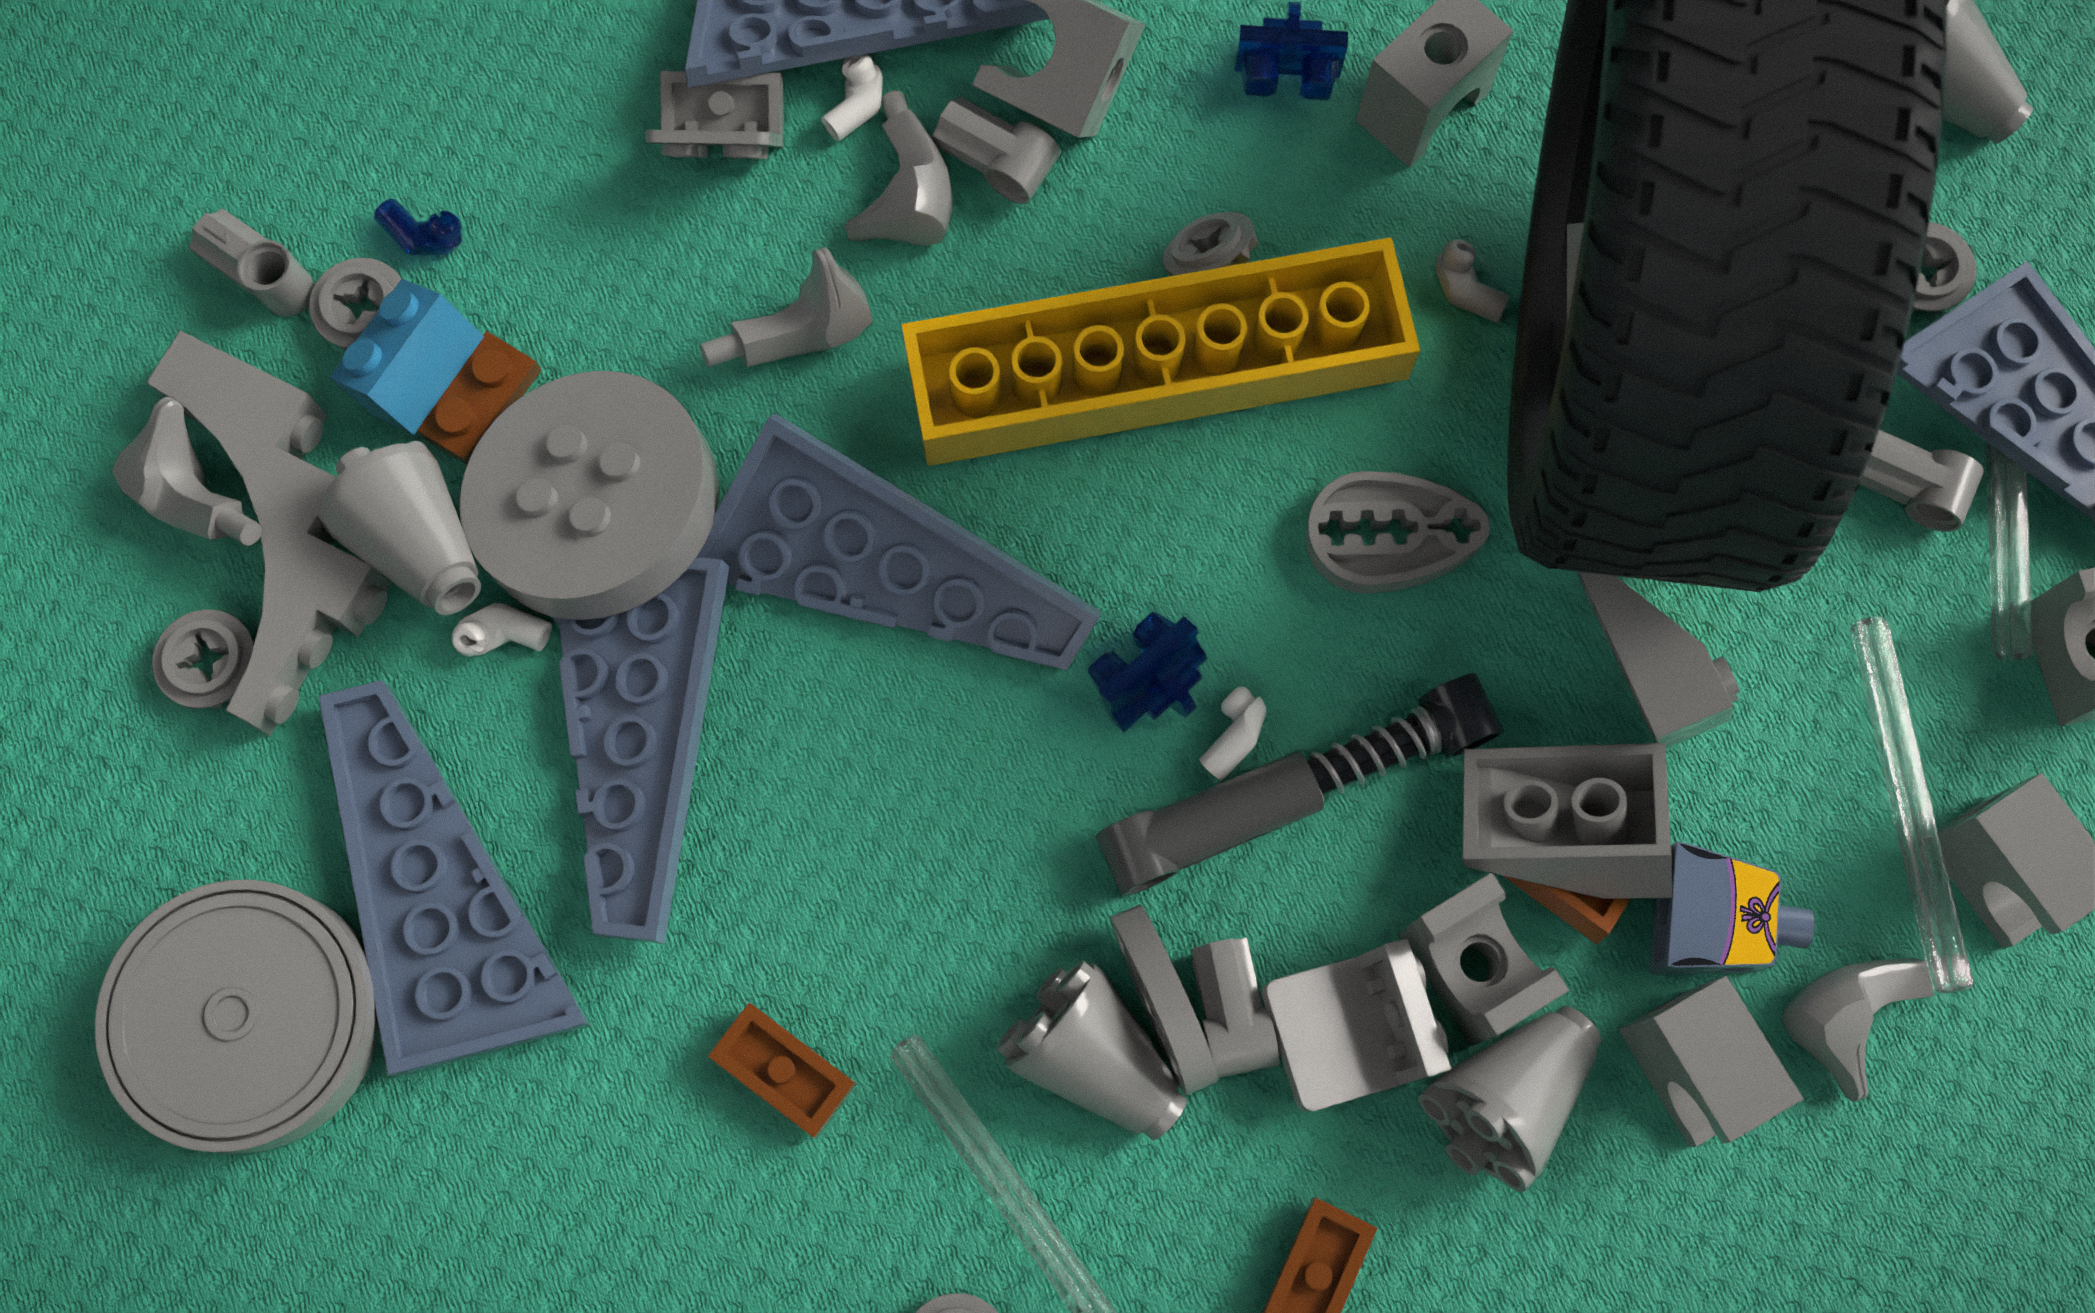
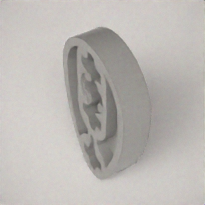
(1387, 566)
(1164, 1001)

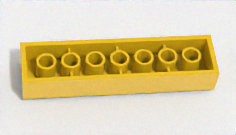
(1160, 351)

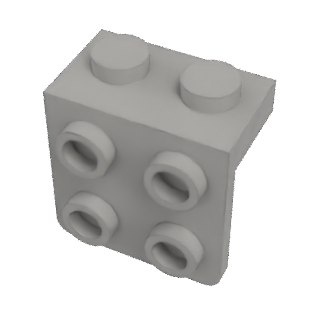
(733, 113)
(1356, 1027)

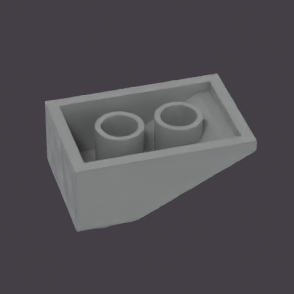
(1662, 663)
(1571, 817)

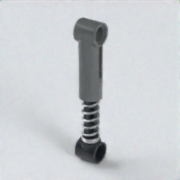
(1163, 842)

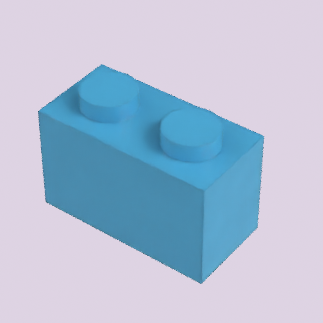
(407, 356)

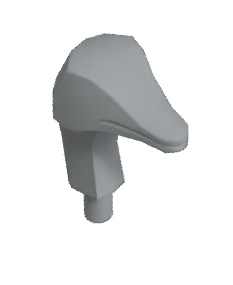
(919, 197)
(827, 314)
(168, 480)
(1837, 1012)

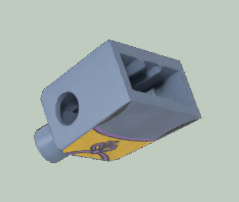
(1722, 916)

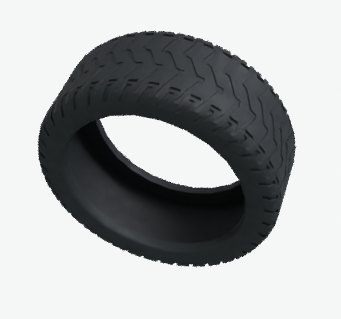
(1736, 282)

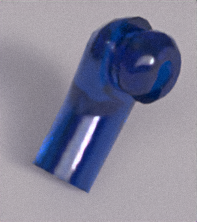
(419, 238)

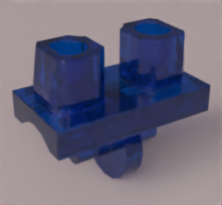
(1290, 48)
(1156, 677)

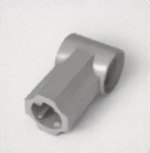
(1009, 156)
(252, 262)
(1931, 484)
(1235, 1022)

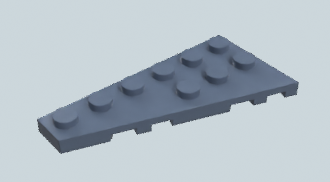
(774, 35)
(2017, 378)
(858, 547)
(635, 727)
(438, 923)

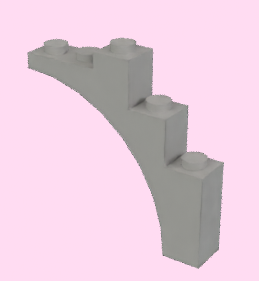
(306, 579)

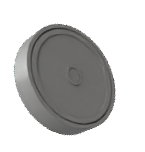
(589, 495)
(237, 1018)

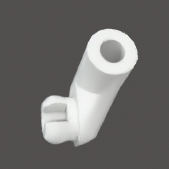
(861, 100)
(497, 626)
(1239, 737)

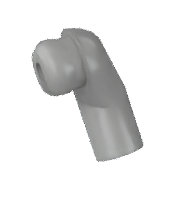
(1461, 283)

